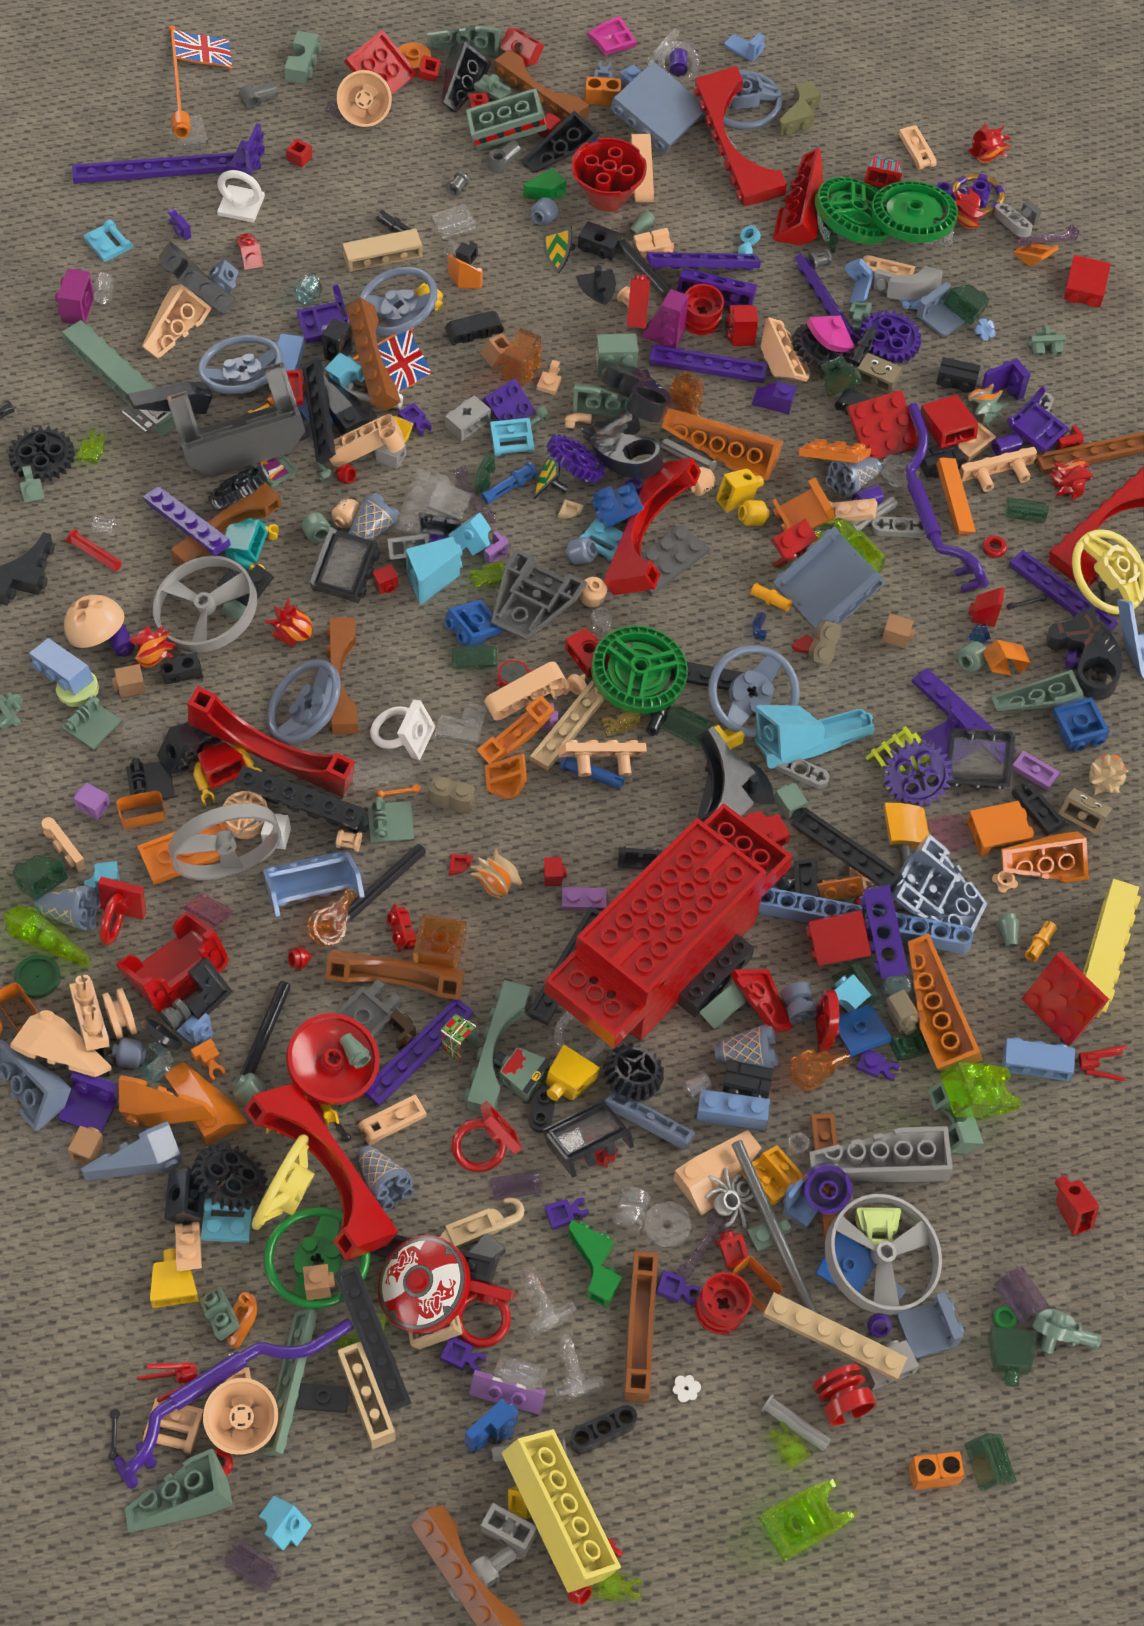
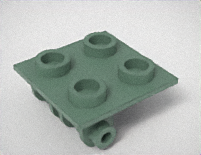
(91, 723)
(390, 821)

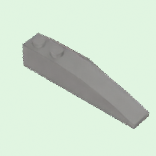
(897, 1156)

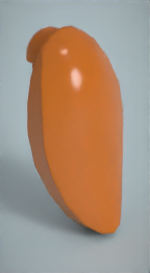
(246, 1312)

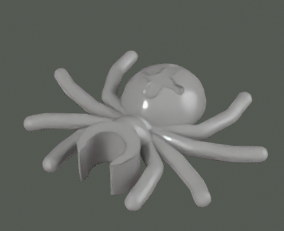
(730, 1198)

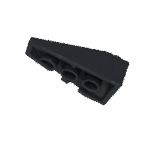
(462, 71)
(561, 143)
(156, 398)
(345, 408)

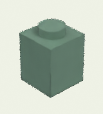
(790, 800)

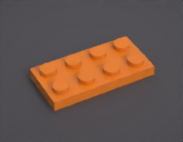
(158, 861)

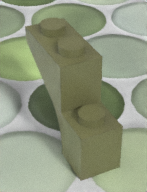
(800, 114)

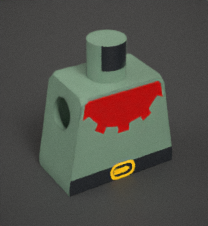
(522, 1071)

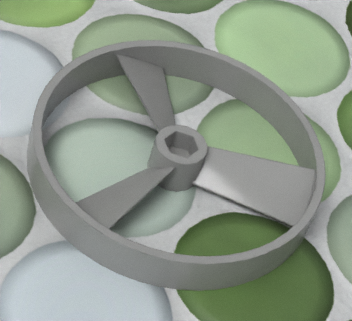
(207, 602)
(187, 841)
(883, 1254)

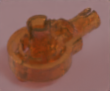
(691, 391)
(331, 920)
(815, 1074)

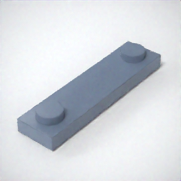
(650, 1120)

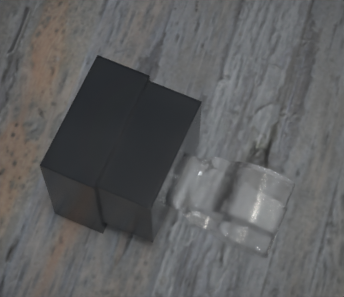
(464, 252)

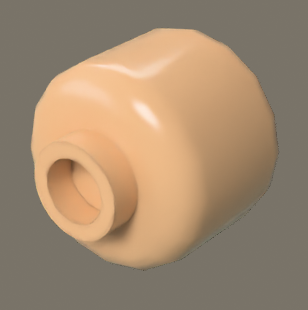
(704, 484)
(345, 513)
(594, 592)

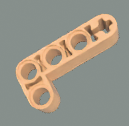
(645, 191)
(367, 439)
(523, 691)

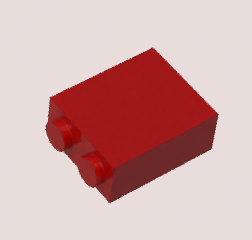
(1087, 281)
(638, 301)
(949, 421)
(839, 937)

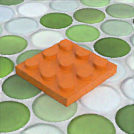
(835, 451)

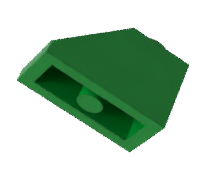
(547, 185)

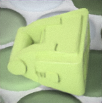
(878, 1222)

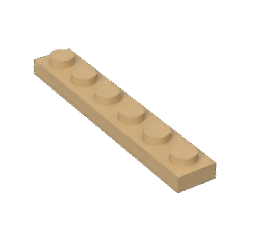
(568, 726)
(835, 1336)

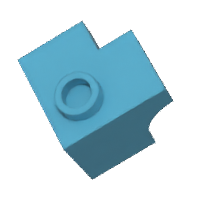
(344, 370)
(472, 534)
(107, 870)
(851, 993)
(284, 1523)

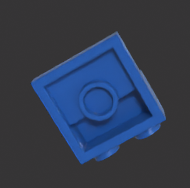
(616, 505)
(471, 623)
(1081, 724)
(496, 1423)

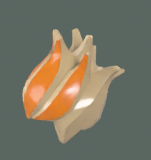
(1107, 774)
(496, 875)

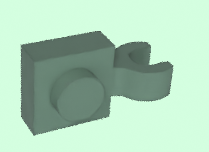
(859, 312)
(31, 487)
(762, 1238)

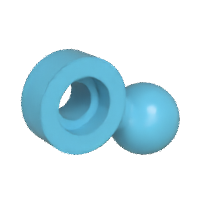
(750, 235)

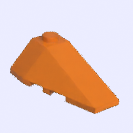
(1050, 857)
(228, 1115)

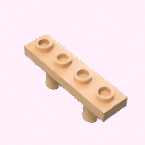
(983, 468)
(610, 748)
(88, 1014)

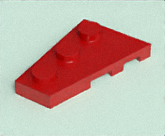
(763, 996)

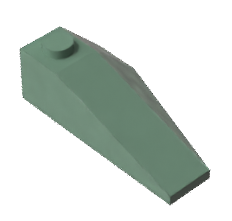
(481, 38)
(187, 1494)

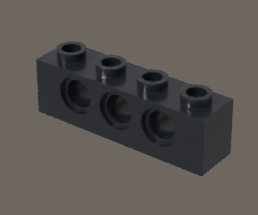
(715, 975)

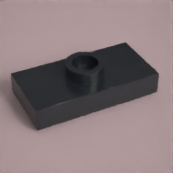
(323, 1398)

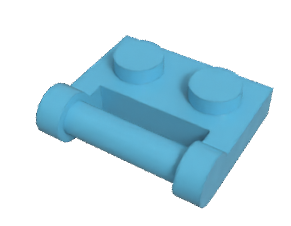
(103, 245)
(512, 431)
(607, 536)
(225, 1228)

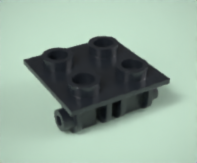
(149, 778)

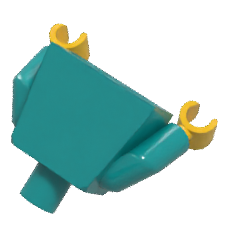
(247, 541)

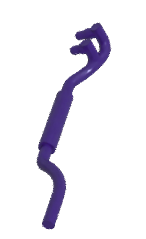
(926, 515)
(208, 1381)

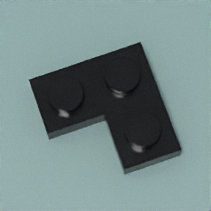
(258, 575)
(212, 989)

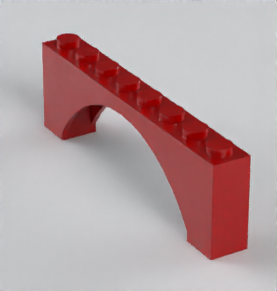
(752, 182)
(1127, 498)
(628, 569)
(327, 771)
(364, 1221)

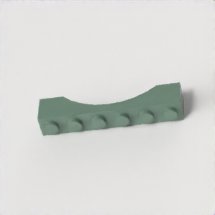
(510, 1007)

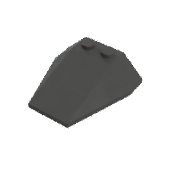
(532, 596)

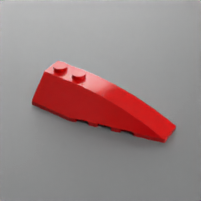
(798, 220)

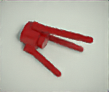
(1090, 1060)
(183, 1372)

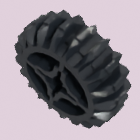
(639, 1084)

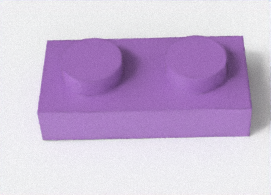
(1035, 770)
(582, 898)

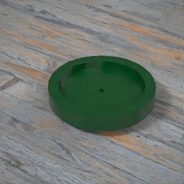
(38, 976)

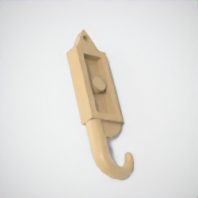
(477, 1225)

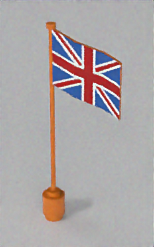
(199, 50)
(401, 358)

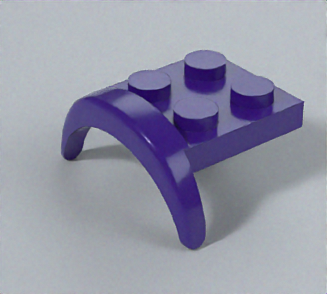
(317, 318)
(1037, 424)

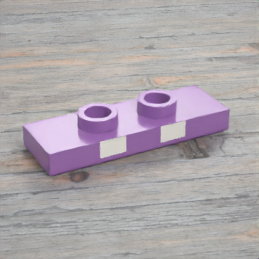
(493, 1389)

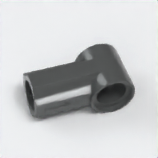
(254, 96)
(501, 157)

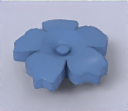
(912, 304)
(985, 329)

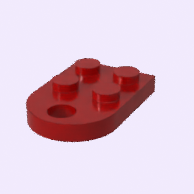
(827, 1020)

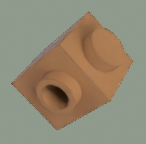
(494, 349)
(898, 631)
(129, 681)
(85, 1145)
(318, 1281)

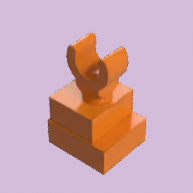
(208, 1054)

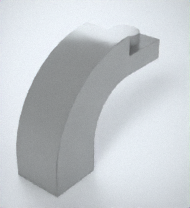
(907, 286)

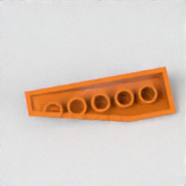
(726, 443)
(938, 1008)

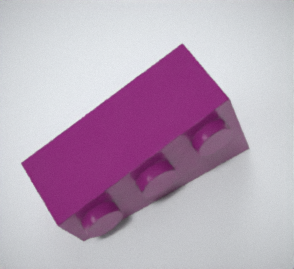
(669, 320)

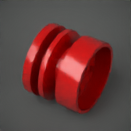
(703, 309)
(729, 1291)
(842, 1390)

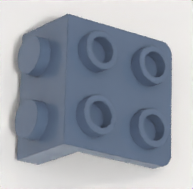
(936, 314)
(931, 1327)

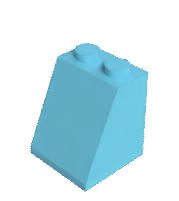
(433, 566)
(787, 730)

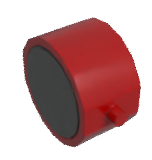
(511, 671)

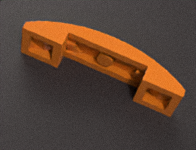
(517, 733)

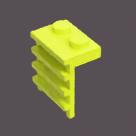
(900, 738)

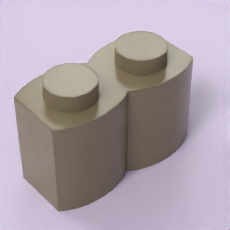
(826, 636)
(456, 795)
(902, 1013)

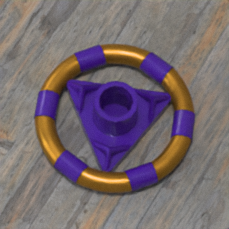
(981, 188)

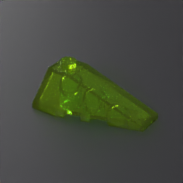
(36, 930)

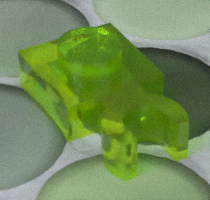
(92, 449)
(490, 572)
(791, 1448)
(615, 1587)

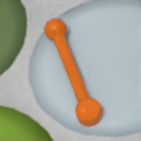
(416, 788)

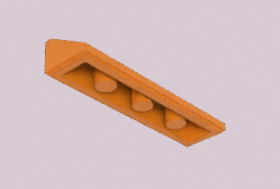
(955, 496)

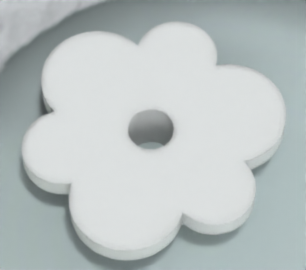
(682, 1394)

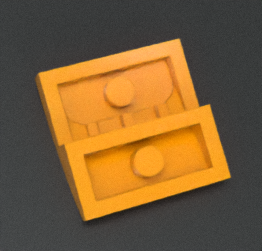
(905, 824)
(775, 1173)

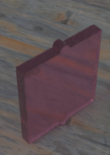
(950, 832)
(208, 910)

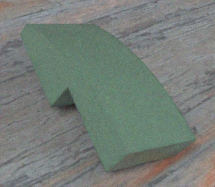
(723, 1005)
(220, 1313)

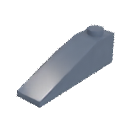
(38, 1088)
(149, 1154)

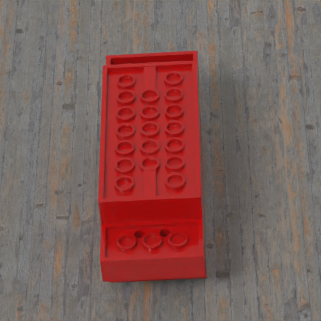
(667, 926)

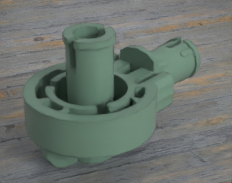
(1061, 1326)

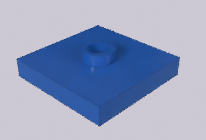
(862, 1030)
(853, 1261)

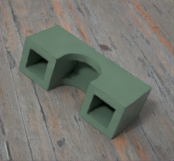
(306, 47)
(964, 1132)

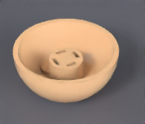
(360, 88)
(92, 620)
(230, 1406)

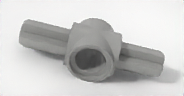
(488, 1569)

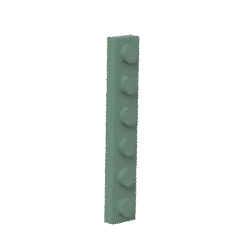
(289, 1381)

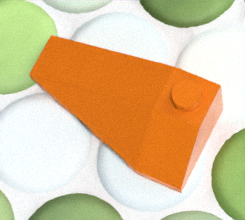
(152, 1107)

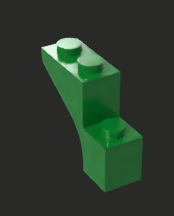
(595, 1250)

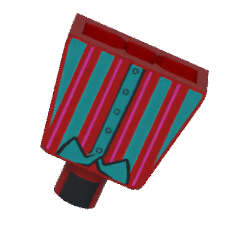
(883, 172)

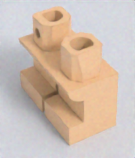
(655, 242)

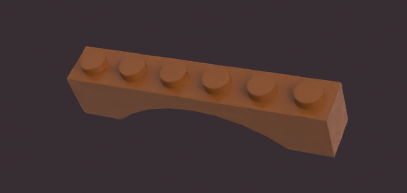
(512, 69)
(380, 386)
(257, 505)
(342, 640)
(357, 967)
(640, 1327)
(441, 1539)

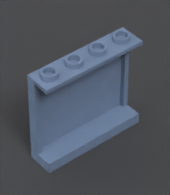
(657, 107)

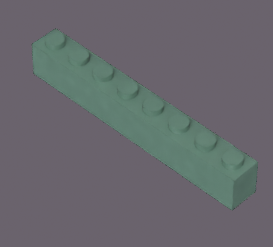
(109, 366)

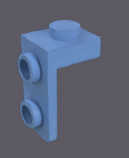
(746, 49)
(863, 276)

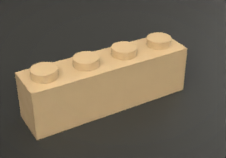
(382, 250)
(366, 1395)

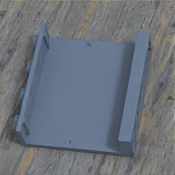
(829, 580)

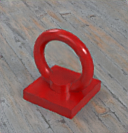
(122, 900)
(497, 1129)
(491, 1295)

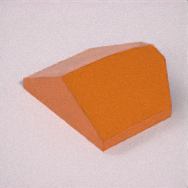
(1035, 253)
(464, 274)
(506, 777)

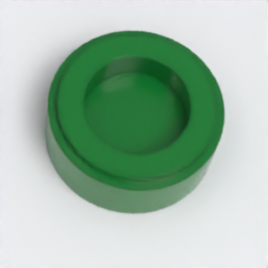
(1004, 1318)

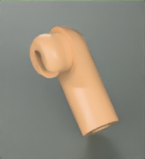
(577, 417)

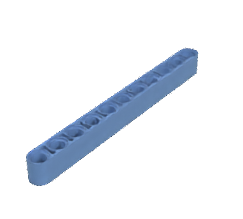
(906, 922)

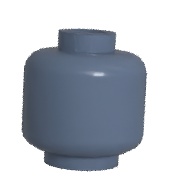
(544, 211)
(581, 551)
(129, 1053)

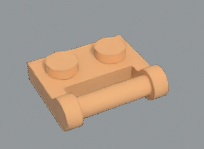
(186, 1421)

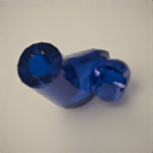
(757, 624)

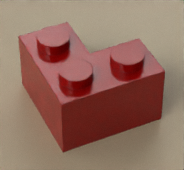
(742, 325)
(771, 826)

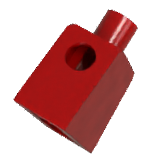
(1074, 1202)

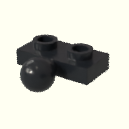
(805, 878)

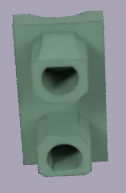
(493, 88)
(1044, 339)
(7, 706)

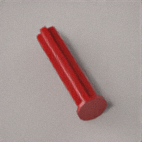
(93, 550)

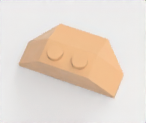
(780, 353)

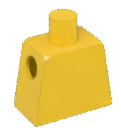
(738, 487)
(570, 1075)
(169, 1285)

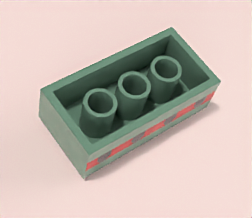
(506, 119)

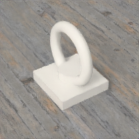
(238, 201)
(413, 732)

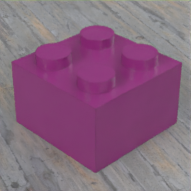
(75, 296)

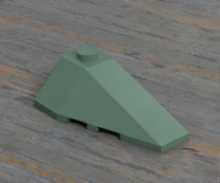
(597, 401)
(1041, 694)

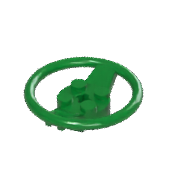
(312, 1248)

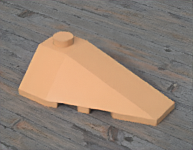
(176, 315)
(57, 1041)
(693, 1175)

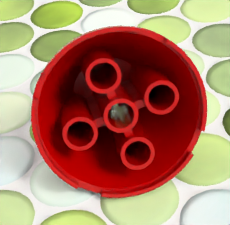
(608, 172)

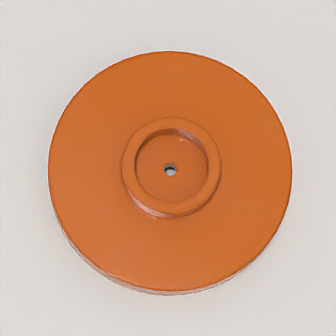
(414, 52)

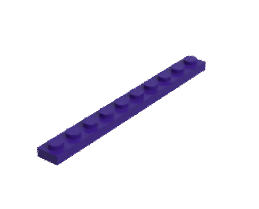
(152, 168)

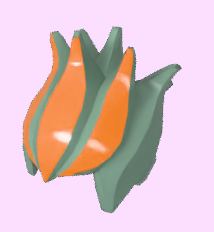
(984, 404)

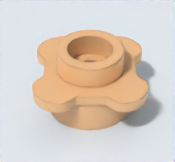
(1009, 877)

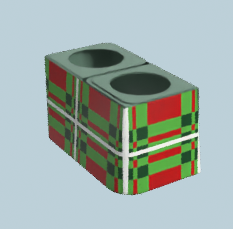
(455, 1032)

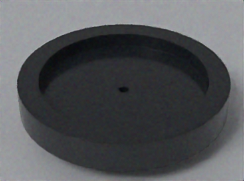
(161, 1033)

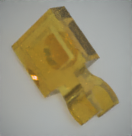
(624, 722)

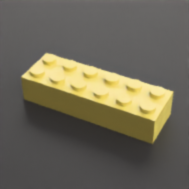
(1111, 937)
(560, 1510)

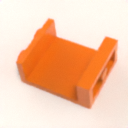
(809, 505)
(999, 826)

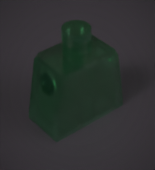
(967, 302)
(39, 875)
(1012, 1352)

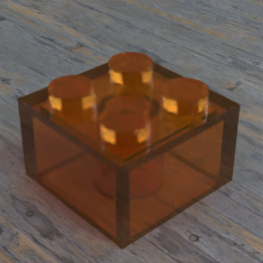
(522, 357)
(440, 941)

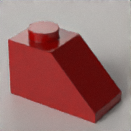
(987, 607)

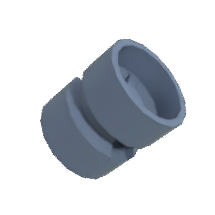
(799, 1002)

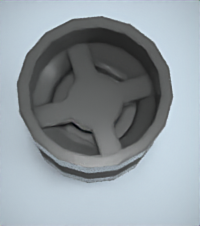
(175, 1013)

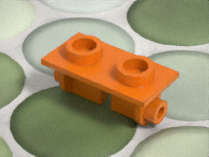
(841, 889)

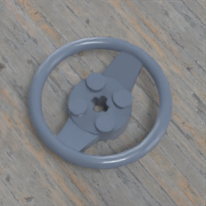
(755, 88)
(401, 307)
(242, 373)
(758, 680)
(311, 708)

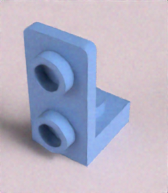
(195, 1030)
(797, 1206)

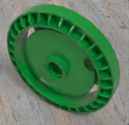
(911, 208)
(849, 209)
(637, 689)

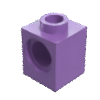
(91, 801)

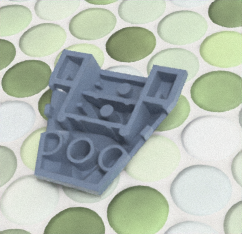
(936, 888)

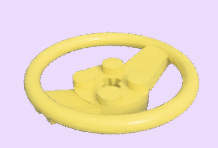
(1116, 566)
(287, 1186)

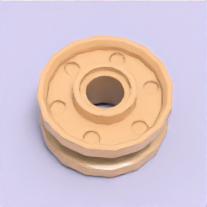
(245, 797)
(119, 1013)

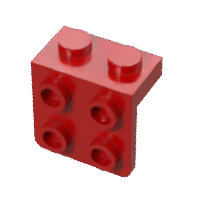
(793, 542)

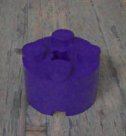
(838, 1194)

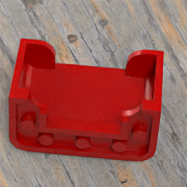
(164, 973)

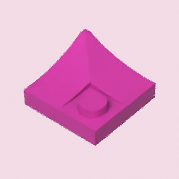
(612, 36)
(831, 333)

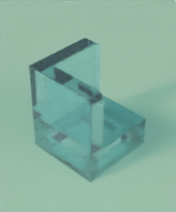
(159, 1063)

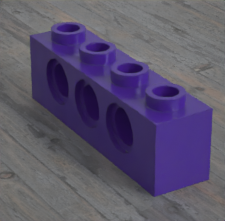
(733, 291)
(883, 896)

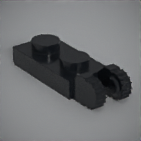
(1039, 809)

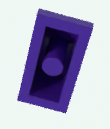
(775, 397)

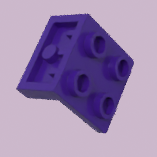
(249, 152)
(1010, 376)
(509, 402)
(939, 734)
(90, 1102)

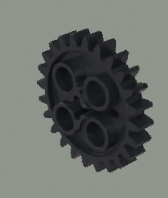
(812, 350)
(44, 451)
(238, 486)
(239, 1189)

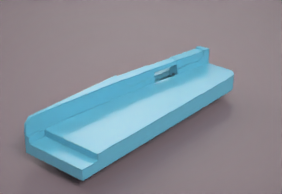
(838, 731)

